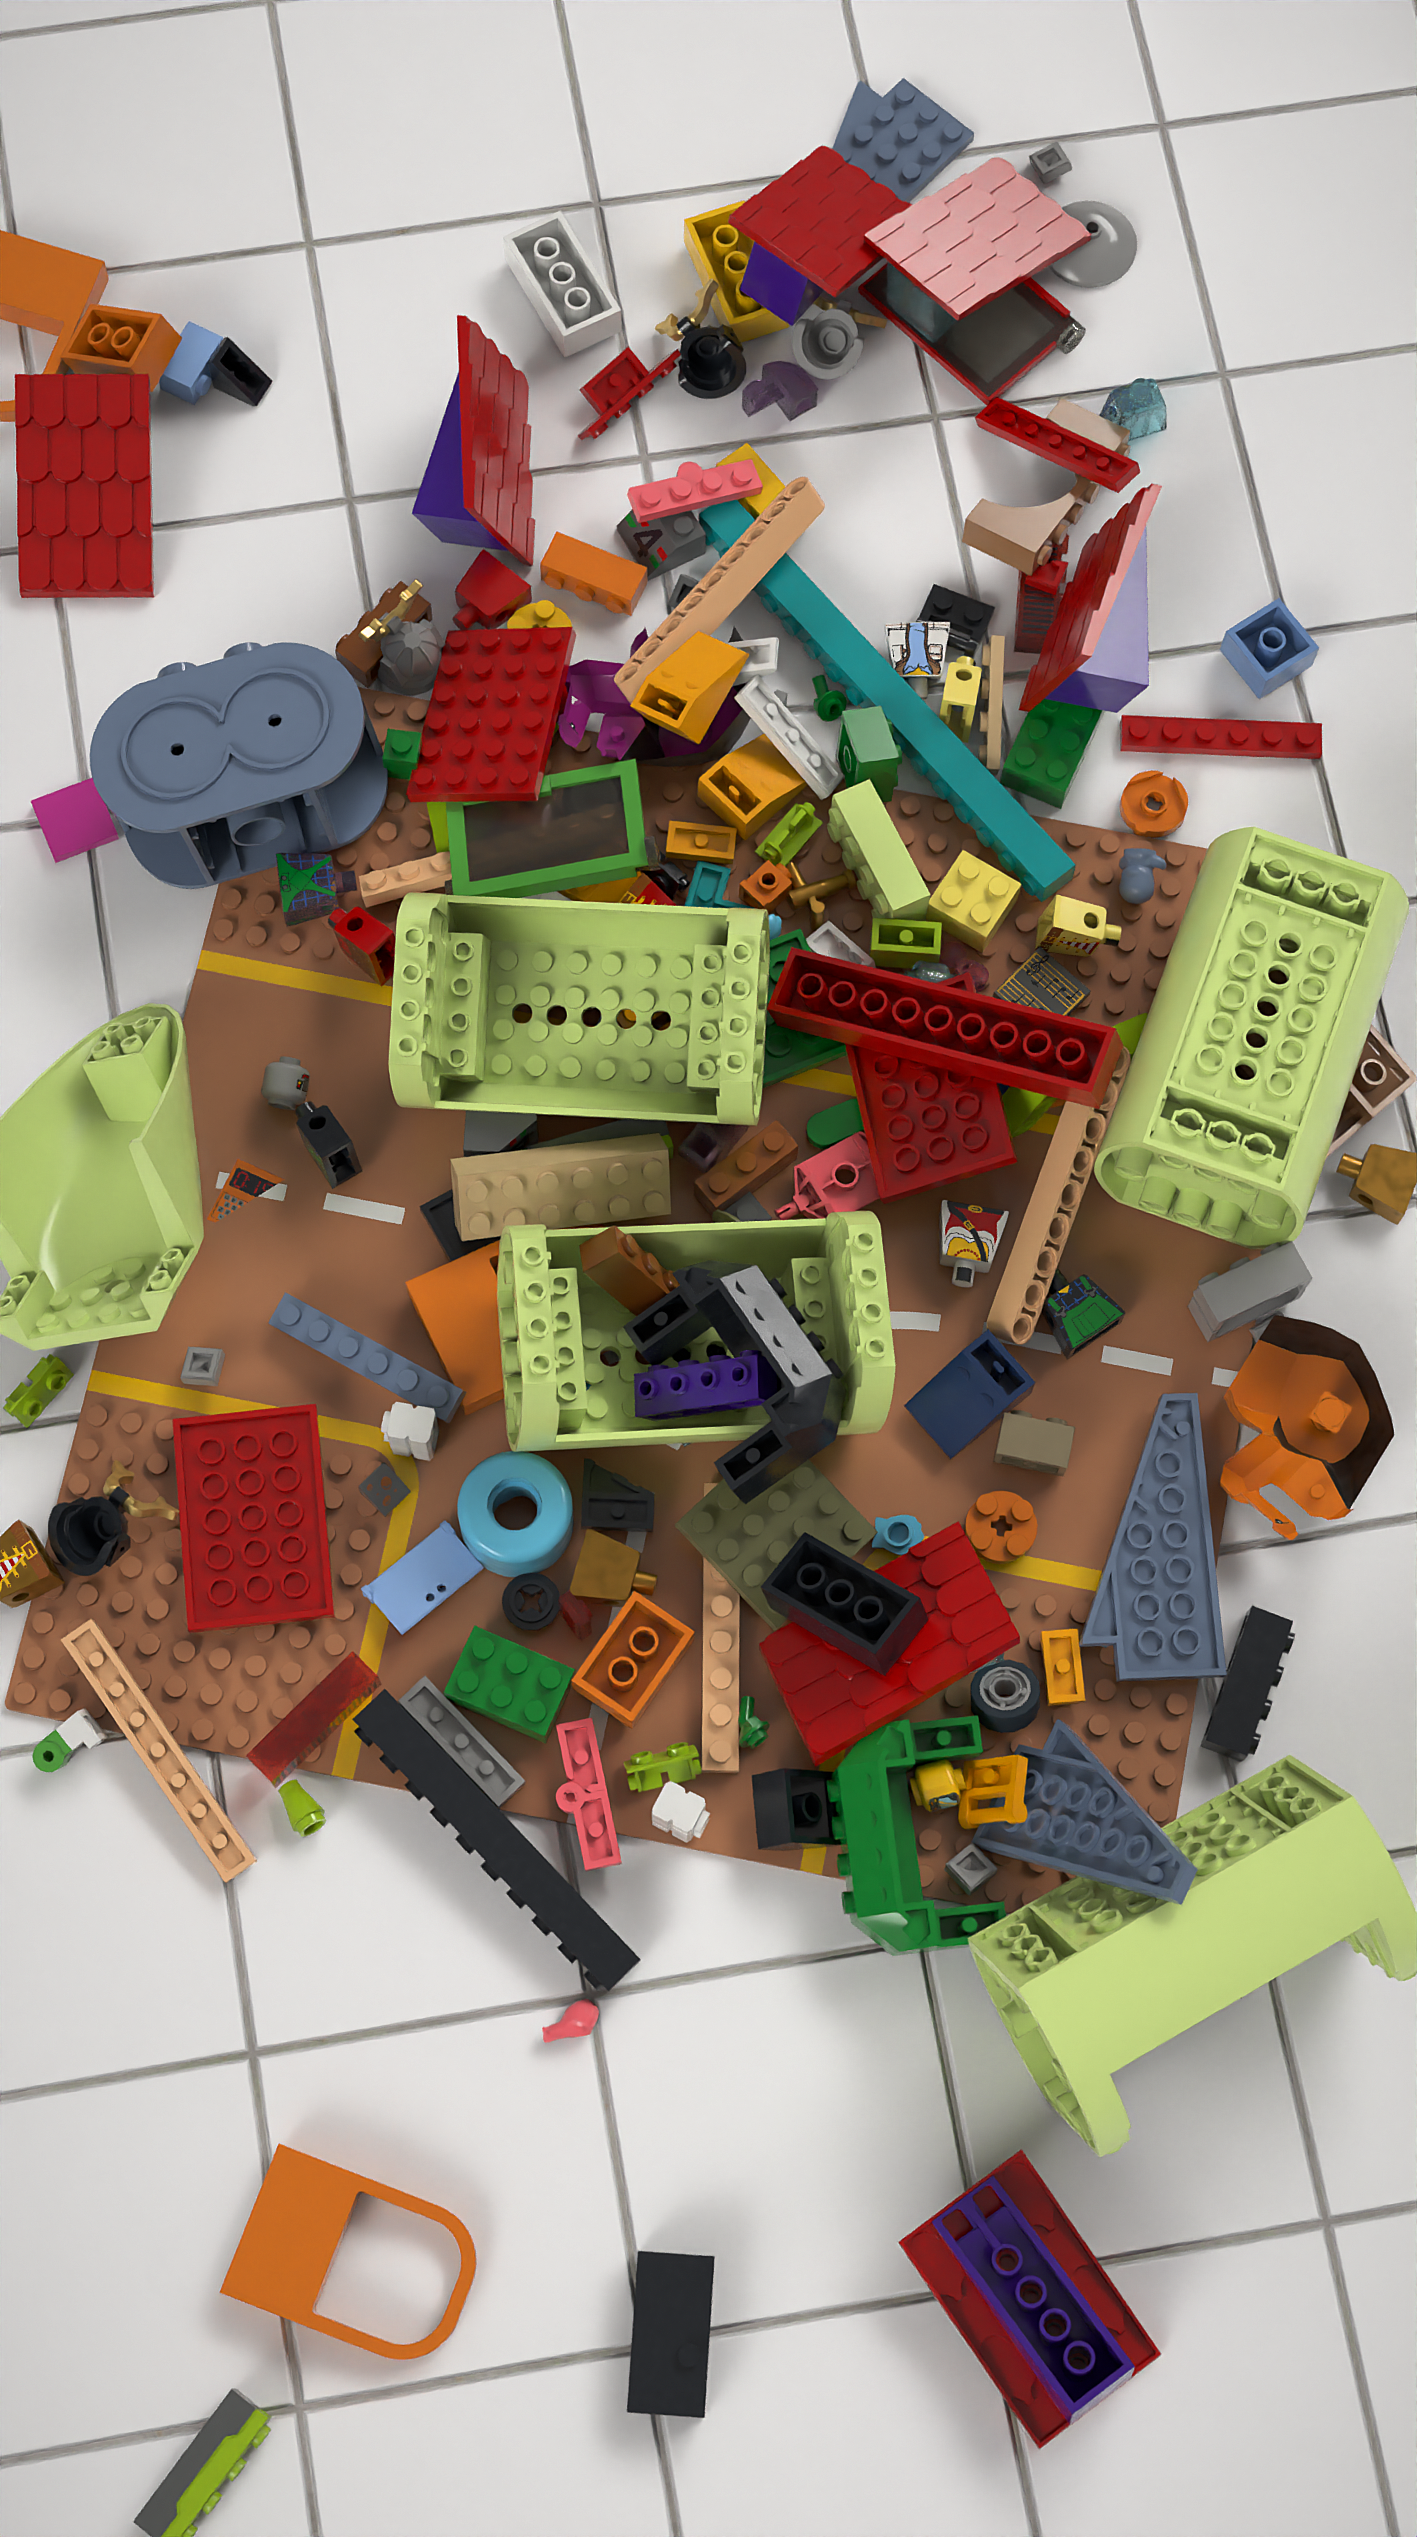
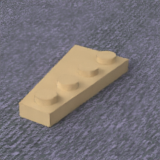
(992, 693)

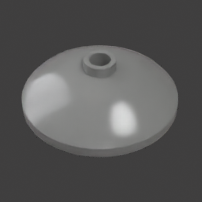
(1108, 252)

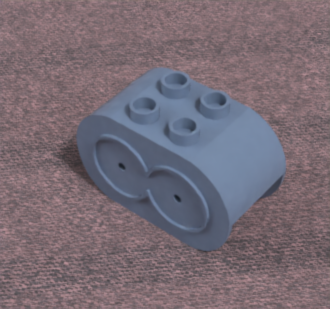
(239, 763)

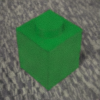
(401, 753)

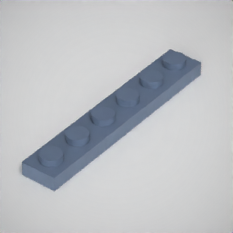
(367, 1357)

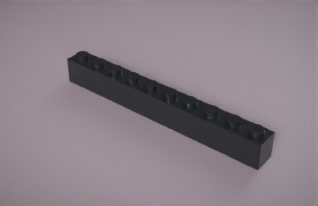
(496, 1840)

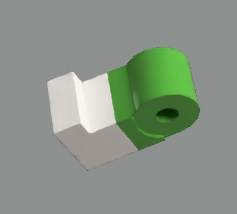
(58, 1746)

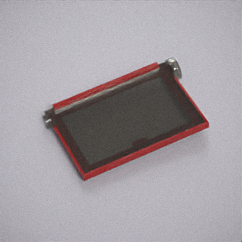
(997, 341)

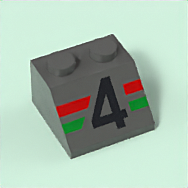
(663, 541)
(498, 1132)

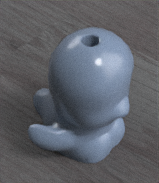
(1137, 874)

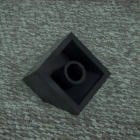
(793, 1810)

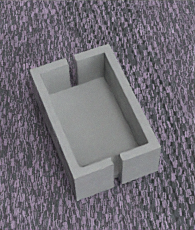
(1249, 1290)

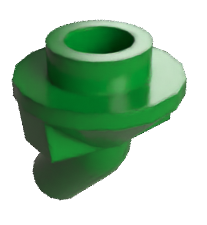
(828, 703)
(753, 1730)

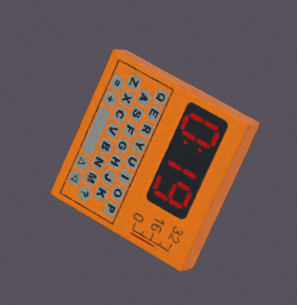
(241, 1187)

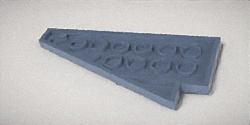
(900, 137)
(1160, 1573)
(1087, 1824)

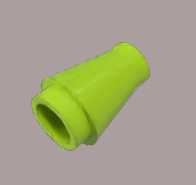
(302, 1810)

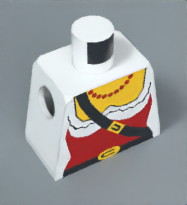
(969, 1239)

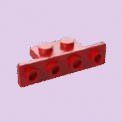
(617, 384)

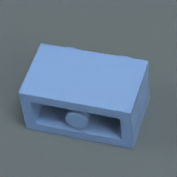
(188, 370)

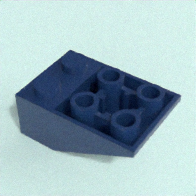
(970, 1394)

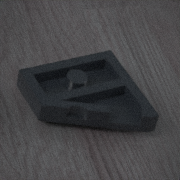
(614, 1502)

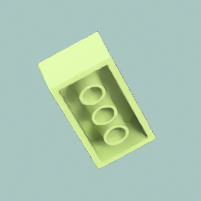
(877, 855)

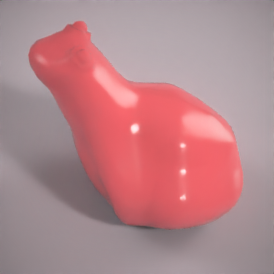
(576, 2022)

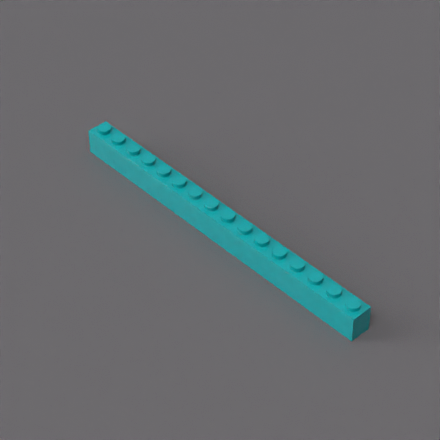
(916, 728)

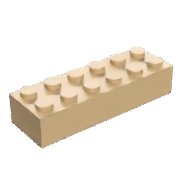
(561, 1185)

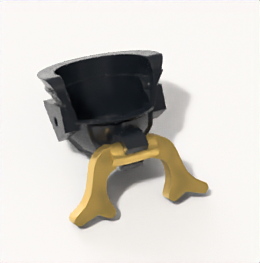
(710, 355)
(95, 1530)

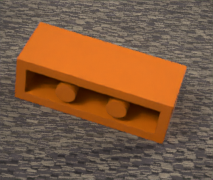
(593, 574)

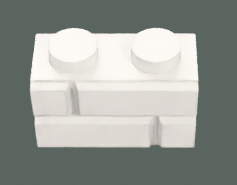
(411, 1430)
(680, 1812)

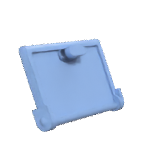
(433, 1563)

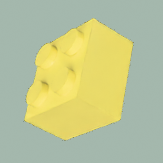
(973, 901)

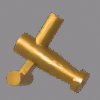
(812, 893)

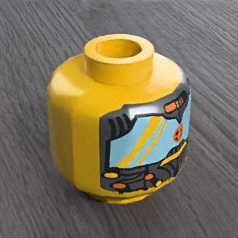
(937, 1785)

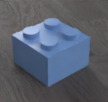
(1269, 648)

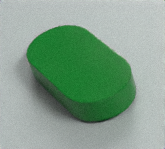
(834, 1124)

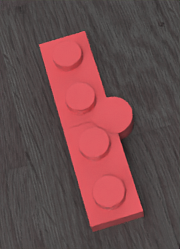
(694, 489)
(587, 1795)

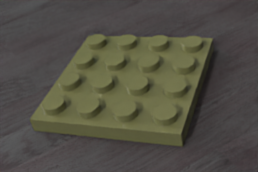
(754, 1538)

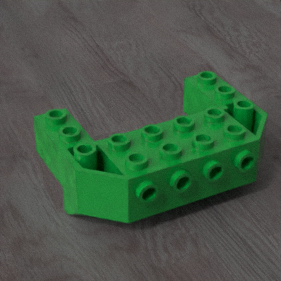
(880, 1838)

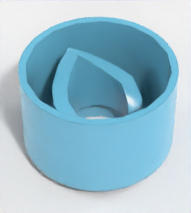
(496, 1482)

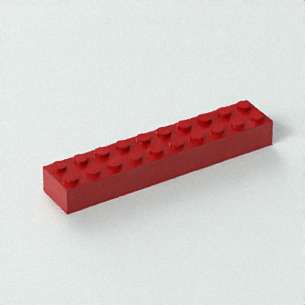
(946, 1027)

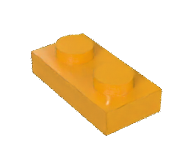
(701, 842)
(1062, 1667)

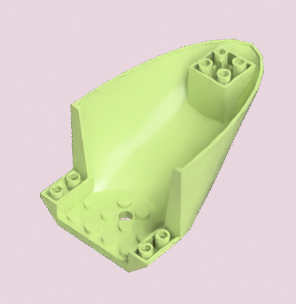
(101, 1186)

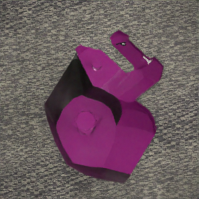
(628, 733)

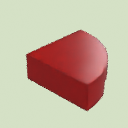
(1048, 576)

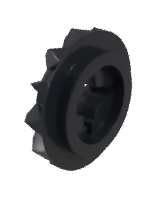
(531, 1584)

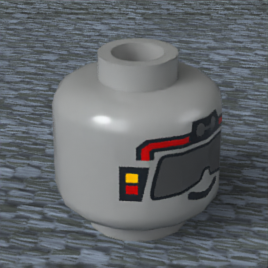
(285, 1083)

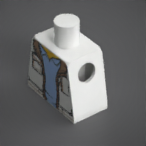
(917, 651)

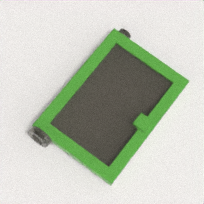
(574, 836)

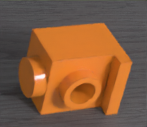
(766, 897)

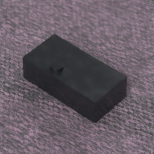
(844, 1603)
(670, 2334)

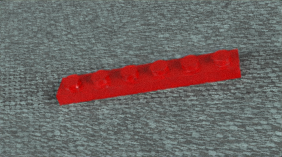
(1058, 444)
(1220, 737)

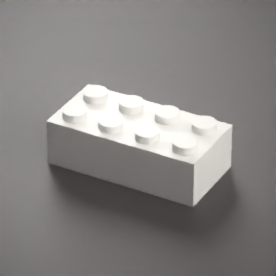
(562, 284)

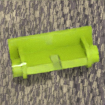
(789, 835)
(48, 1380)
(649, 1766)

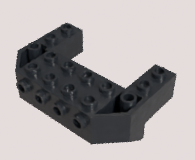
(752, 1316)

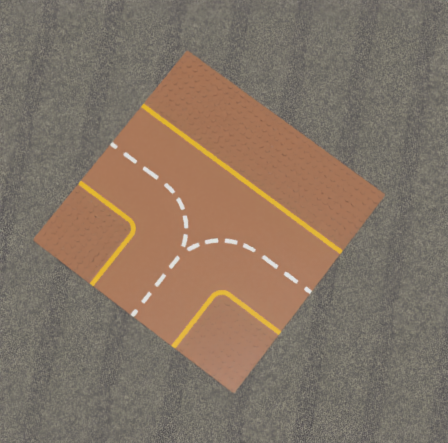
(354, 1246)

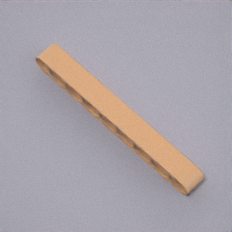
(727, 580)
(1052, 1213)

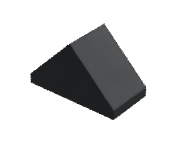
(237, 374)

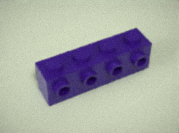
(704, 1387)

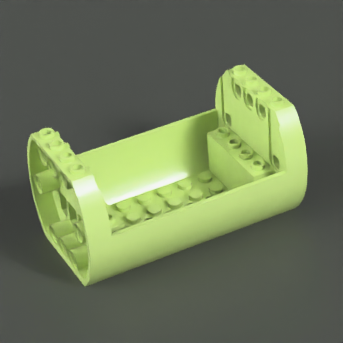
(478, 958)
(1185, 1127)
(561, 1321)
(1113, 1973)

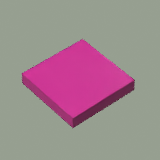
(74, 820)

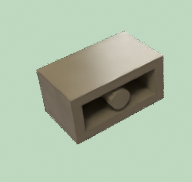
(1034, 1443)

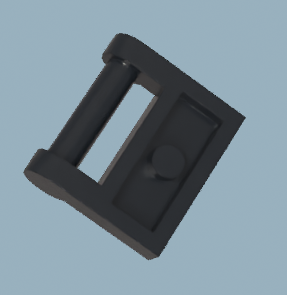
(964, 615)

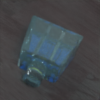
(1137, 408)

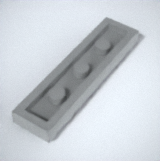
(462, 1742)

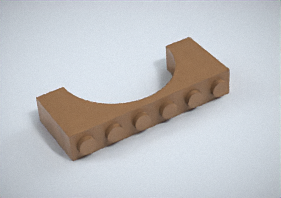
(1027, 534)

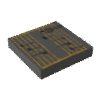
(1043, 985)

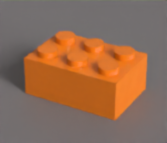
(121, 343)
(633, 1659)

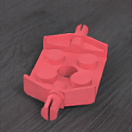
(817, 1188)

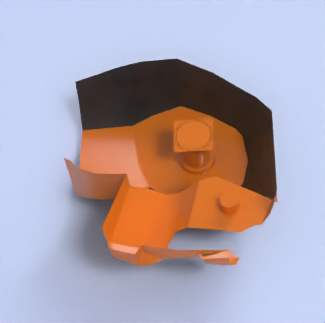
(1316, 1419)

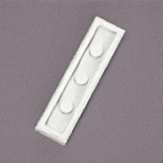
(789, 737)

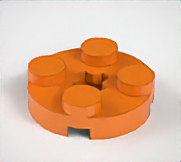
(1161, 788)
(1015, 1512)

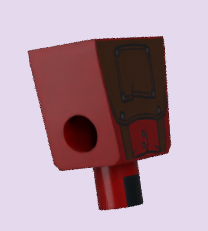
(365, 942)

